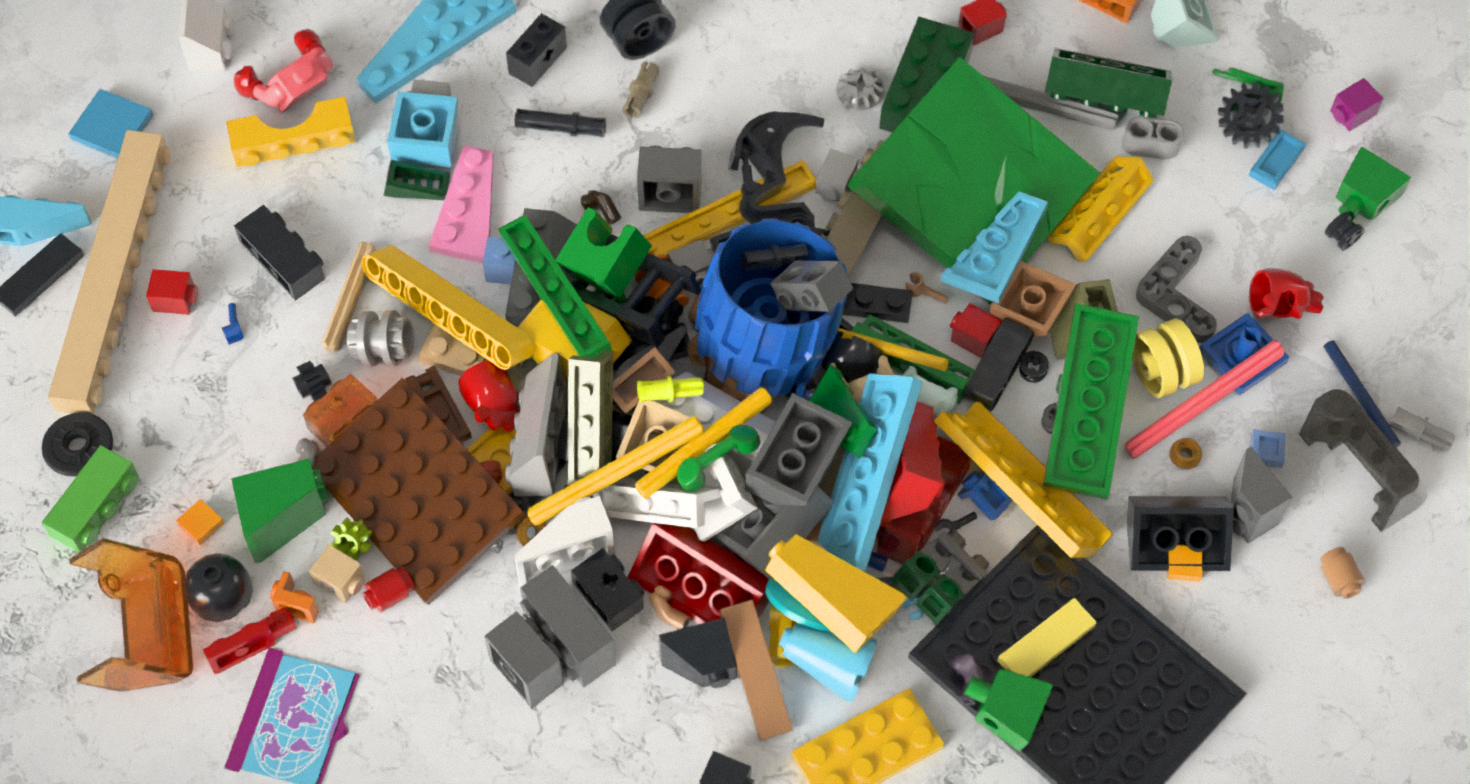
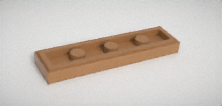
(756, 671)

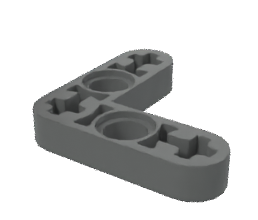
(1167, 295)

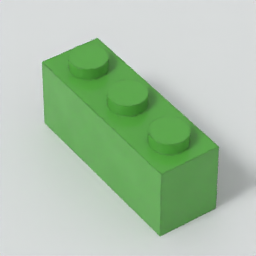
(91, 499)

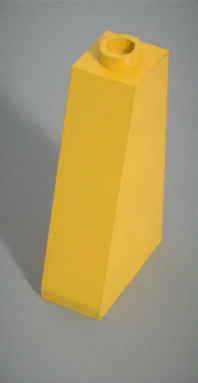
(834, 590)

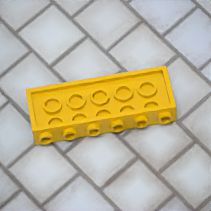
(1022, 477)

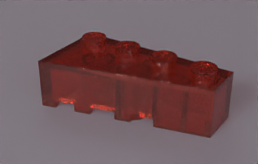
(909, 534)

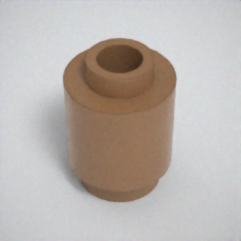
(1342, 572)

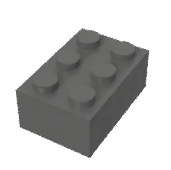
(569, 626)

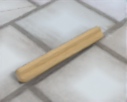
(347, 300)

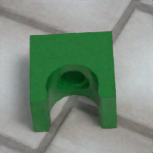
(601, 266)

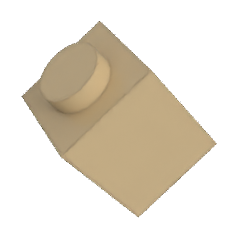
(337, 574)

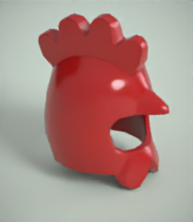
(1282, 295)
(490, 395)

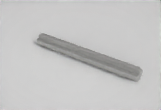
(1068, 108)

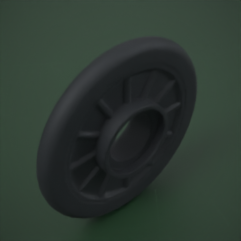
(69, 427)

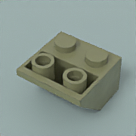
(1091, 293)

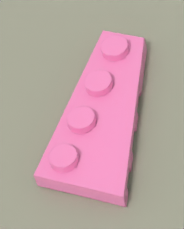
(467, 208)

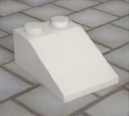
(567, 540)

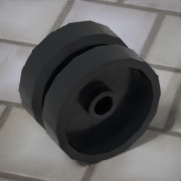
(637, 26)

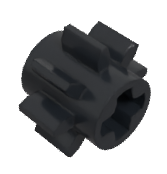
(312, 380)

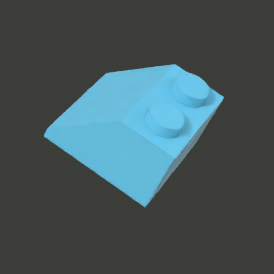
(423, 129)

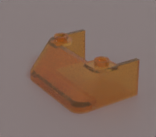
(152, 616)

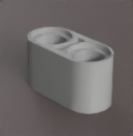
(1152, 137)

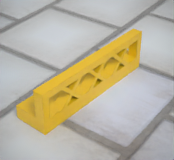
(1105, 207)

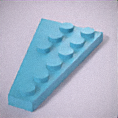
(427, 38)

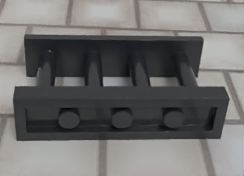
(646, 325)

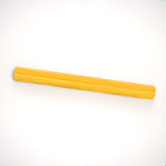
(616, 470)

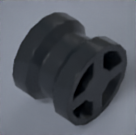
(1344, 231)

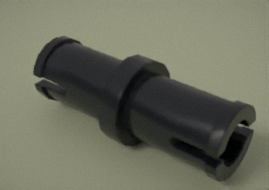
(773, 256)

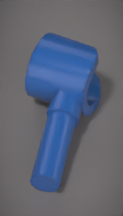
(232, 331)

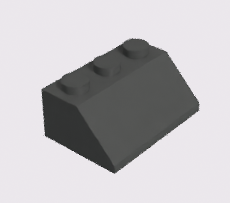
(796, 453)
(763, 528)

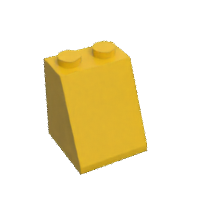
(550, 339)

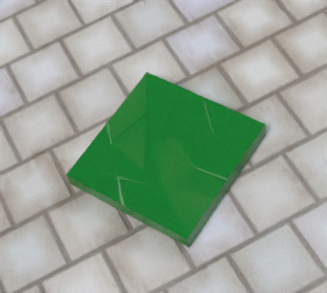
(962, 163)

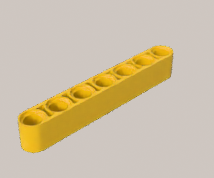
(448, 307)

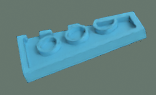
(995, 255)

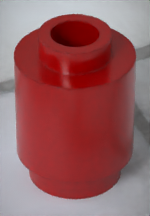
(388, 589)

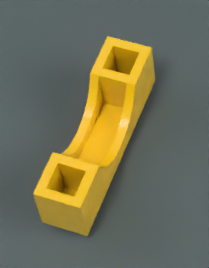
(257, 142)

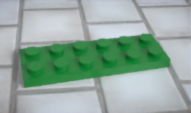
(1091, 401)

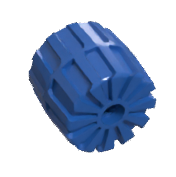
(746, 325)

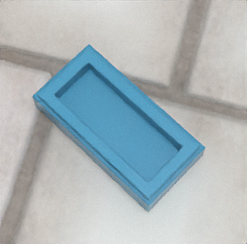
(1277, 159)

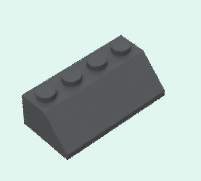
(554, 232)

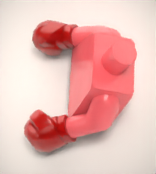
(293, 81)

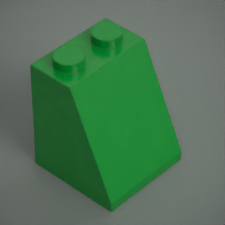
(278, 505)

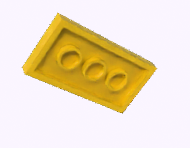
(871, 744)

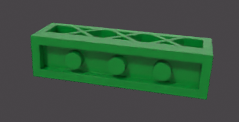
(941, 378)

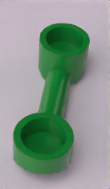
(690, 472)

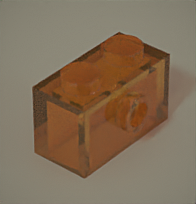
(338, 409)

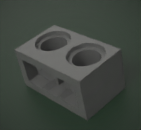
(811, 285)

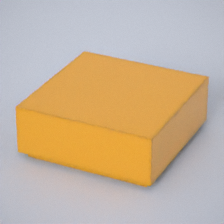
(200, 521)
(1184, 555)

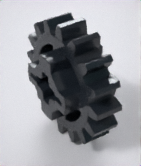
(1259, 107)

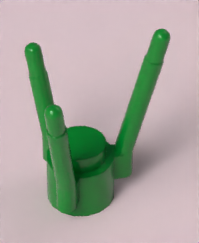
(1248, 78)

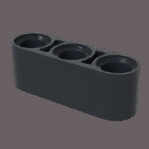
(998, 364)

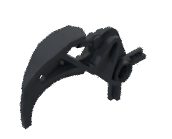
(764, 152)

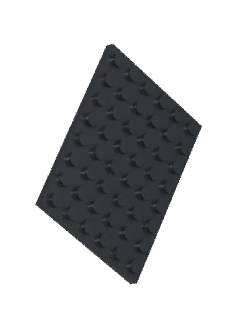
(1123, 697)

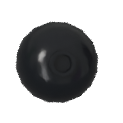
(852, 357)
(217, 587)

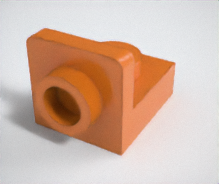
(299, 603)

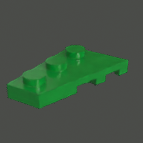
(839, 399)

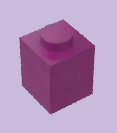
(1356, 104)

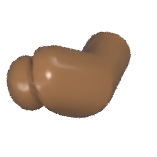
(664, 611)

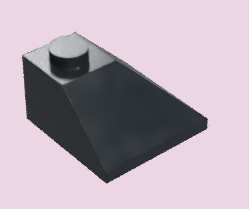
(700, 653)

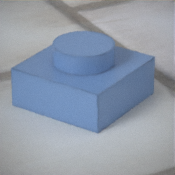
(1269, 447)

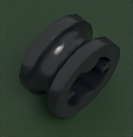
(1031, 374)

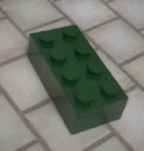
(925, 60)
(1108, 82)

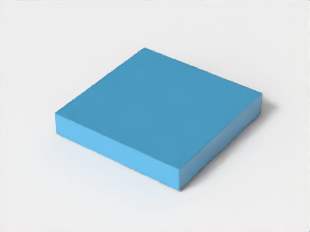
(106, 122)

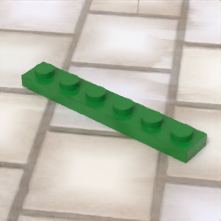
(554, 288)

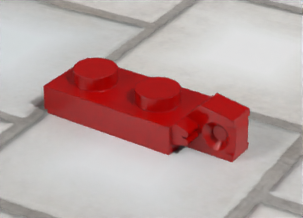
(249, 640)

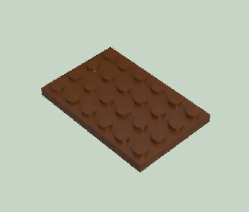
(416, 490)

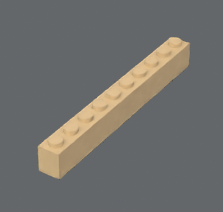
(109, 274)

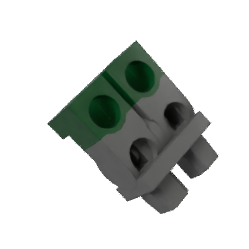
(951, 567)

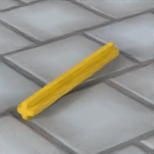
(713, 434)

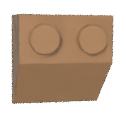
(1033, 299)

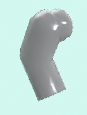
(307, 449)

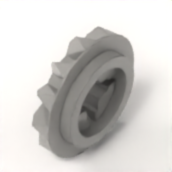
(848, 93)

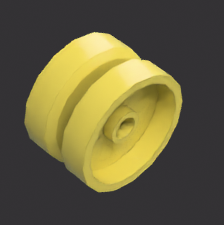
(1167, 358)

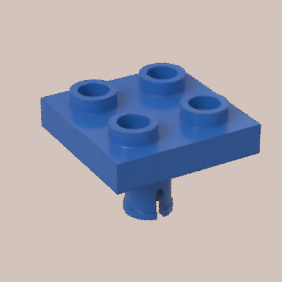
(1235, 345)

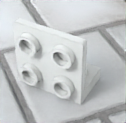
(734, 500)

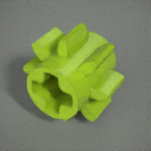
(351, 538)

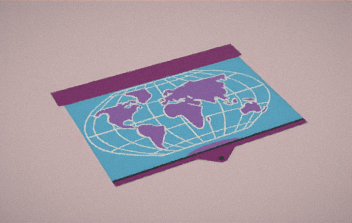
(292, 719)

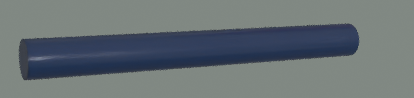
(1360, 391)

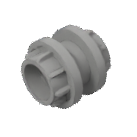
(385, 338)

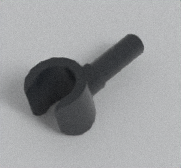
(955, 525)

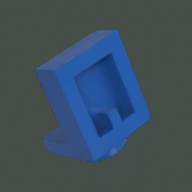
(985, 494)

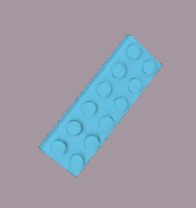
(866, 481)

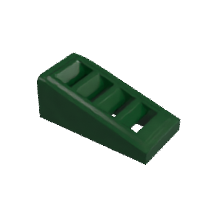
(414, 191)

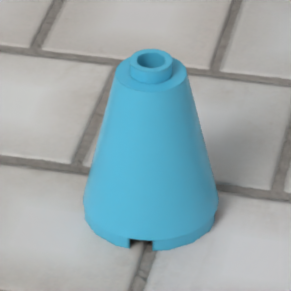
(827, 658)

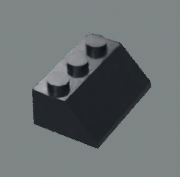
(1164, 522)

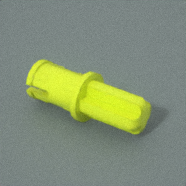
(669, 389)

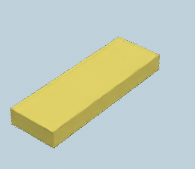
(1048, 640)

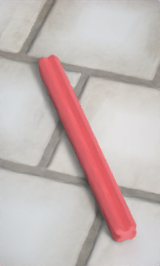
(1204, 399)

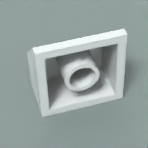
(205, 34)

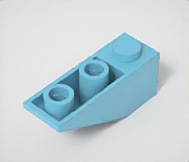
(35, 220)

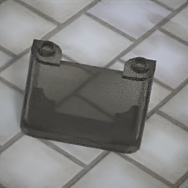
(1339, 420)

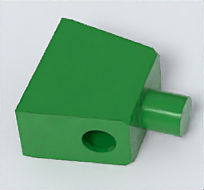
(1370, 186)
(1009, 705)

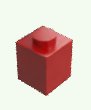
(983, 18)
(171, 292)
(974, 329)

